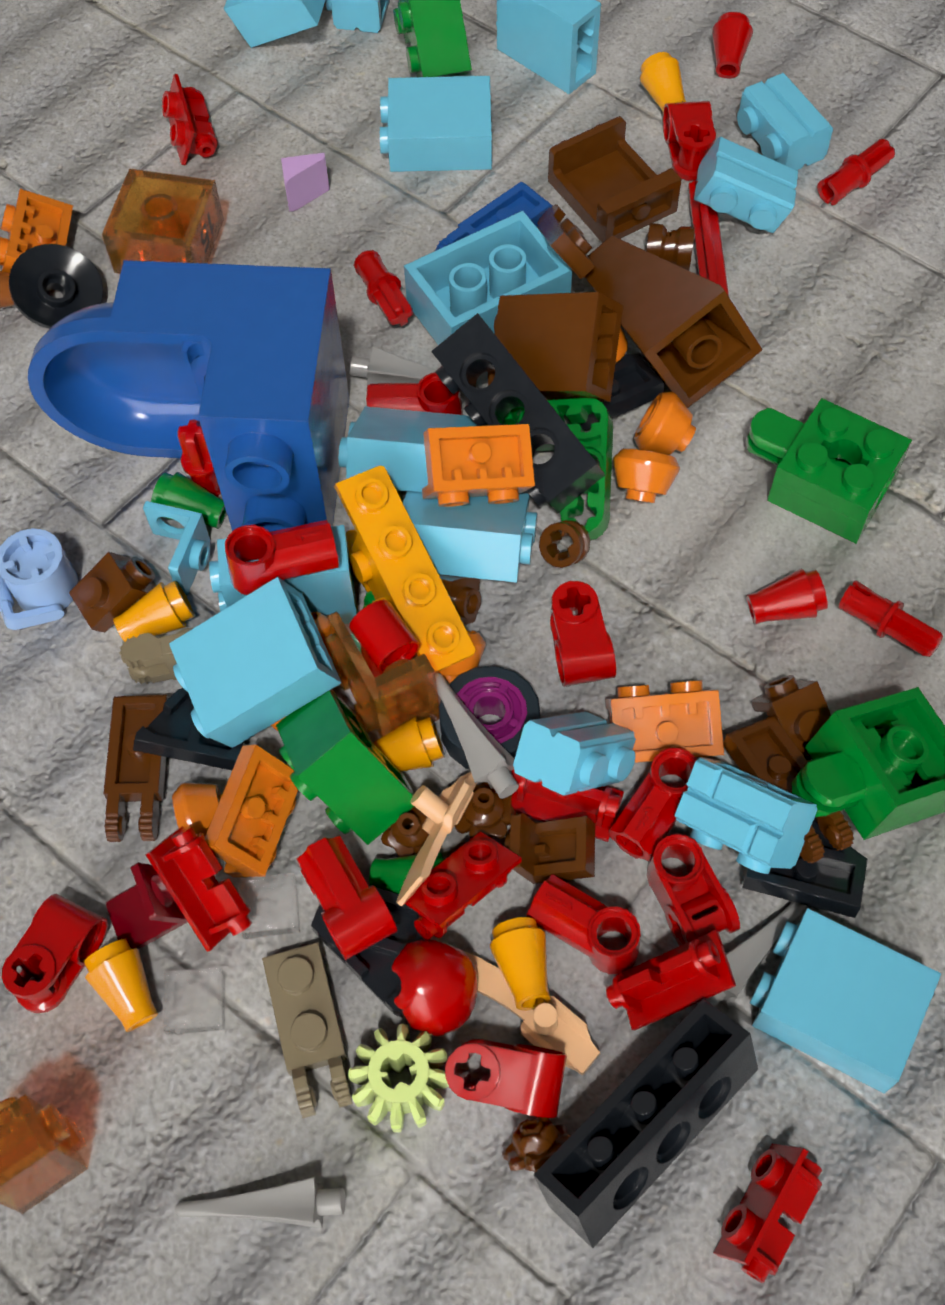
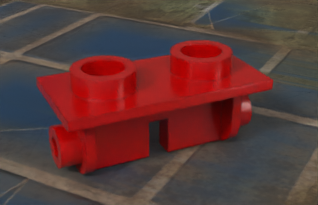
(188, 121)
(546, 805)
(188, 873)
(460, 882)
(672, 981)
(780, 1184)

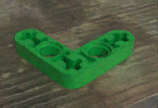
(597, 443)

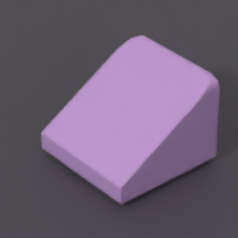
(304, 179)

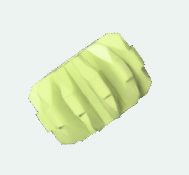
(403, 1098)

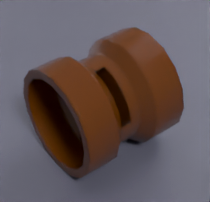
(673, 245)

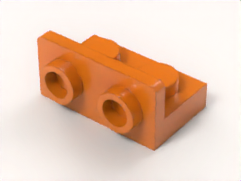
(32, 223)
(478, 463)
(680, 719)
(252, 813)

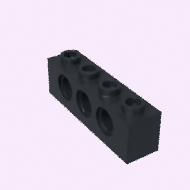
(477, 350)
(647, 1122)

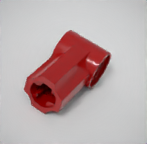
(425, 396)
(278, 553)
(383, 636)
(653, 806)
(351, 908)
(582, 921)

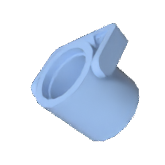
(37, 576)

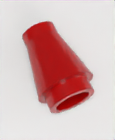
(731, 39)
(789, 598)

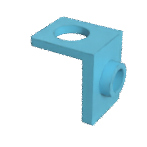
(194, 543)

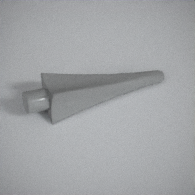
(388, 368)
(484, 755)
(750, 953)
(290, 1203)

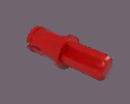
(855, 172)
(383, 287)
(196, 458)
(890, 619)

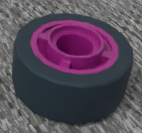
(496, 693)

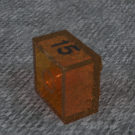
(163, 219)

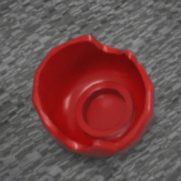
(436, 986)

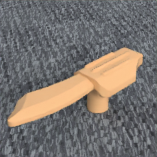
(442, 815)
(546, 1026)

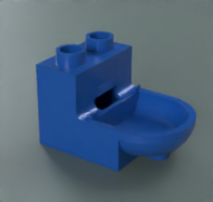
(219, 345)

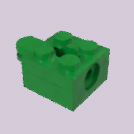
(811, 478)
(878, 764)

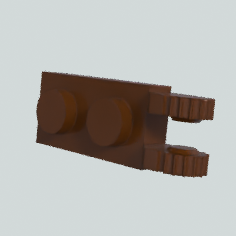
(566, 240)
(772, 756)
(131, 773)

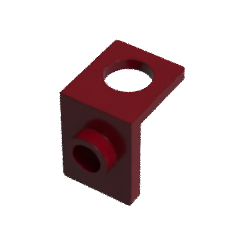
(144, 910)

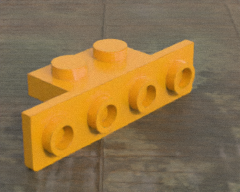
(399, 568)

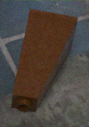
(674, 318)

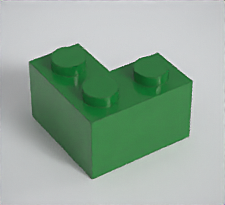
(435, 37)
(343, 767)

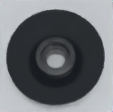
(53, 268)

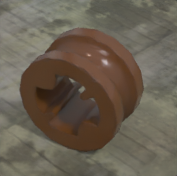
(552, 535)

